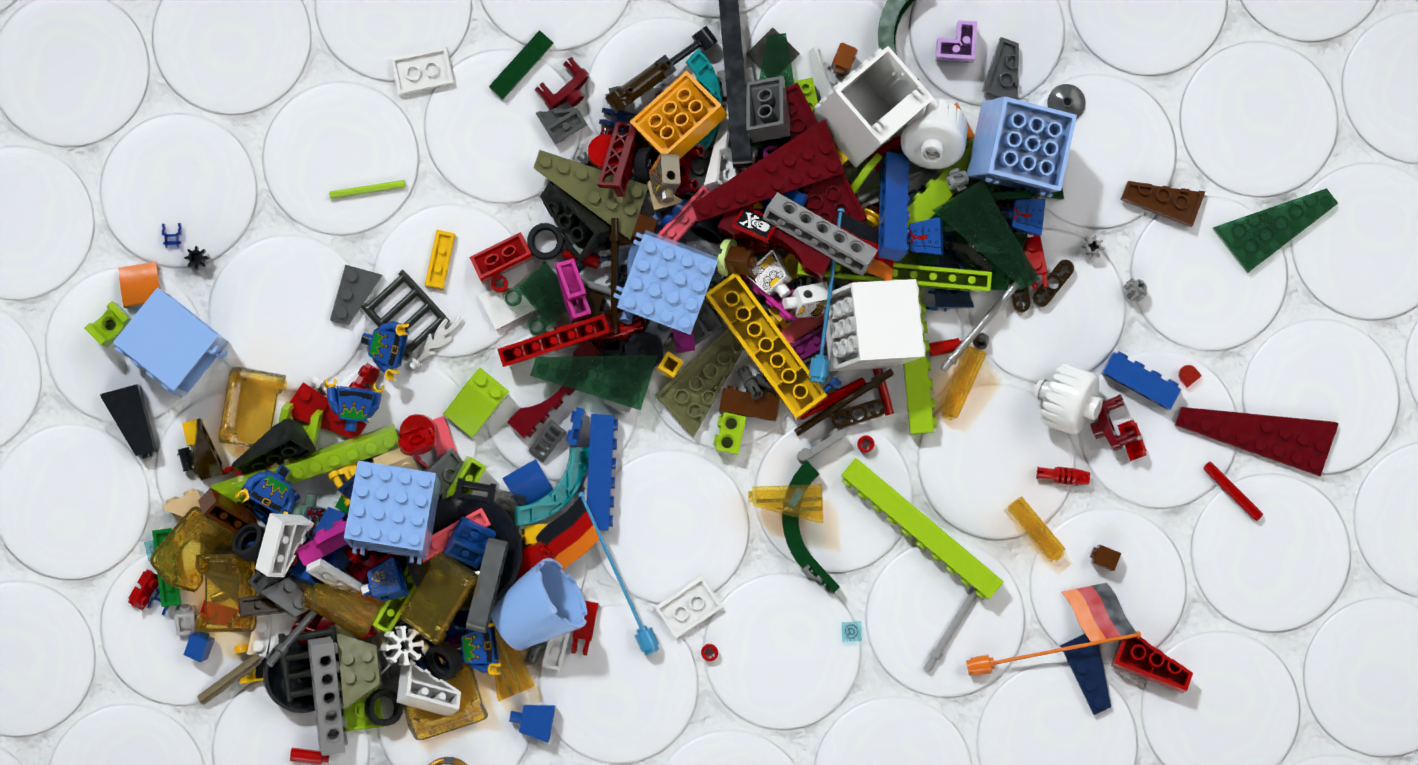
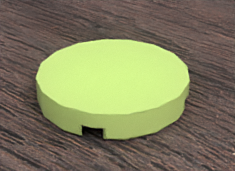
(721, 265)

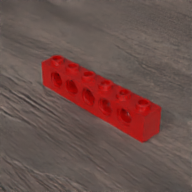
(556, 340)

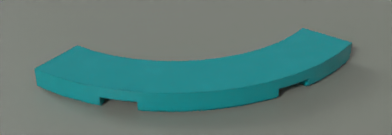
(707, 78)
(562, 492)

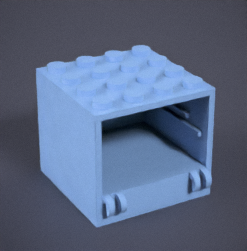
(1021, 145)
(667, 282)
(170, 343)
(392, 510)

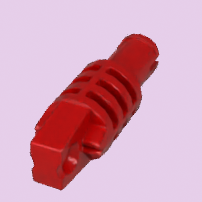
(624, 332)
(1064, 475)

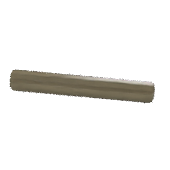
(229, 679)

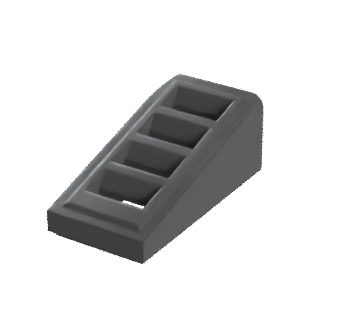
(562, 432)

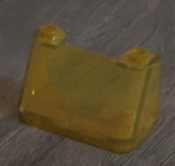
(249, 405)
(177, 553)
(224, 583)
(439, 597)
(472, 709)

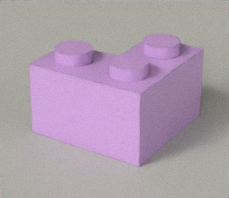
(962, 47)

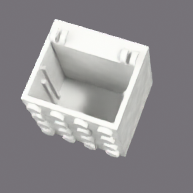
(871, 105)
(874, 325)

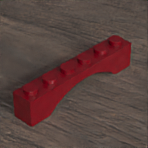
(812, 261)
(528, 418)

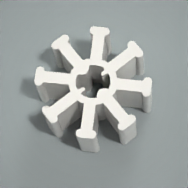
(396, 646)

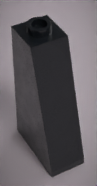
(131, 417)

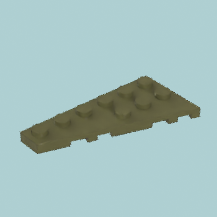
(581, 183)
(699, 383)

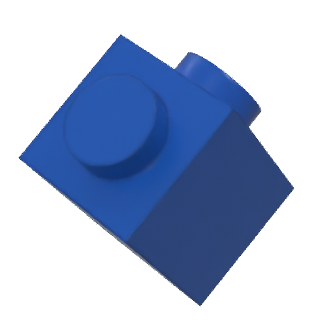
(199, 646)

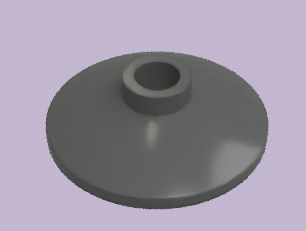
(1070, 92)

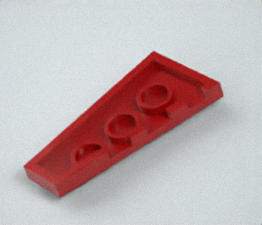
(308, 400)

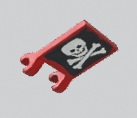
(751, 223)

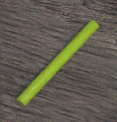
(367, 189)

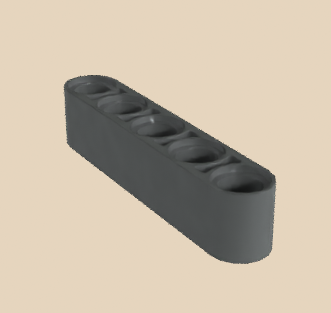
(487, 585)

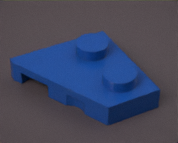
(574, 433)

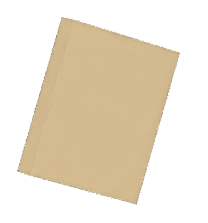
(658, 204)

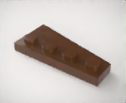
(1173, 203)

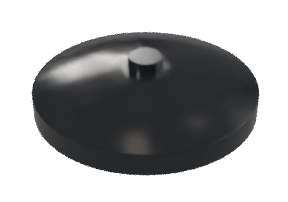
(274, 681)

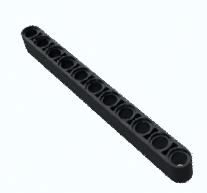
(735, 83)

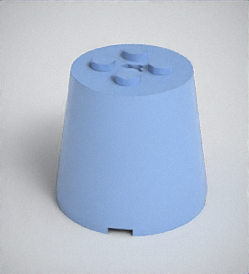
(539, 606)

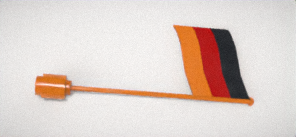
(1097, 614)

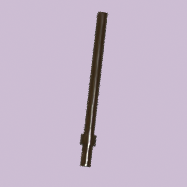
(614, 237)
(876, 381)

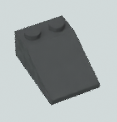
(767, 109)

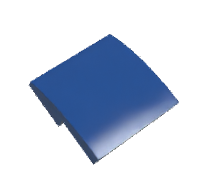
(529, 482)
(468, 542)

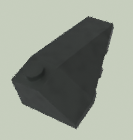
(579, 225)
(280, 443)

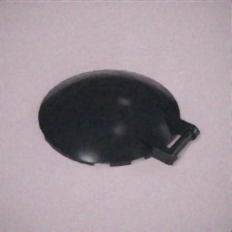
(452, 509)

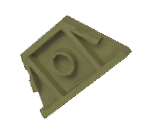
(358, 668)

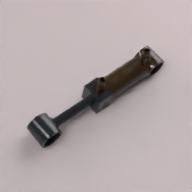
(657, 72)

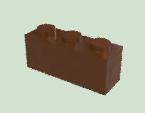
(742, 404)
(225, 511)

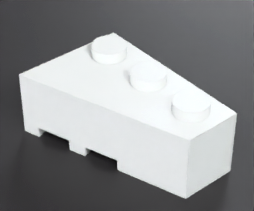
(280, 542)
(424, 691)

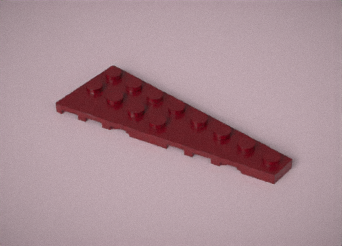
(793, 166)
(831, 194)
(1286, 440)

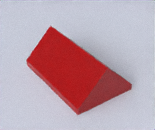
(501, 257)

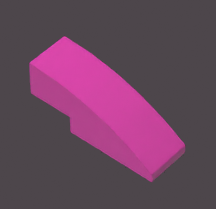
(573, 291)

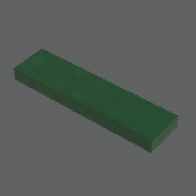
(521, 65)

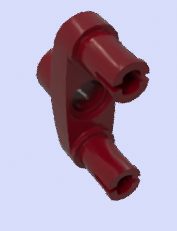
(570, 92)
(685, 165)
(1104, 425)
(371, 560)

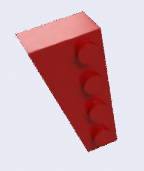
(1146, 661)

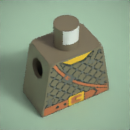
(665, 176)

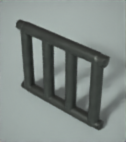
(416, 291)
(288, 676)

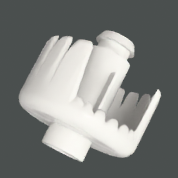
(937, 137)
(1070, 401)

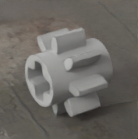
(957, 180)
(1088, 250)
(1135, 290)

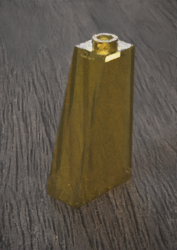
(962, 382)
(777, 497)
(1035, 529)
(342, 607)
(513, 669)

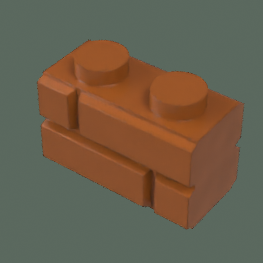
(844, 59)

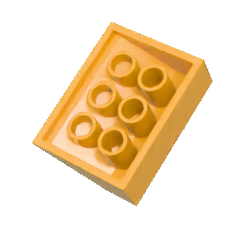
(679, 117)

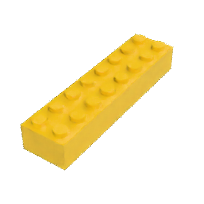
(765, 345)

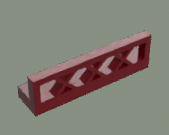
(624, 168)

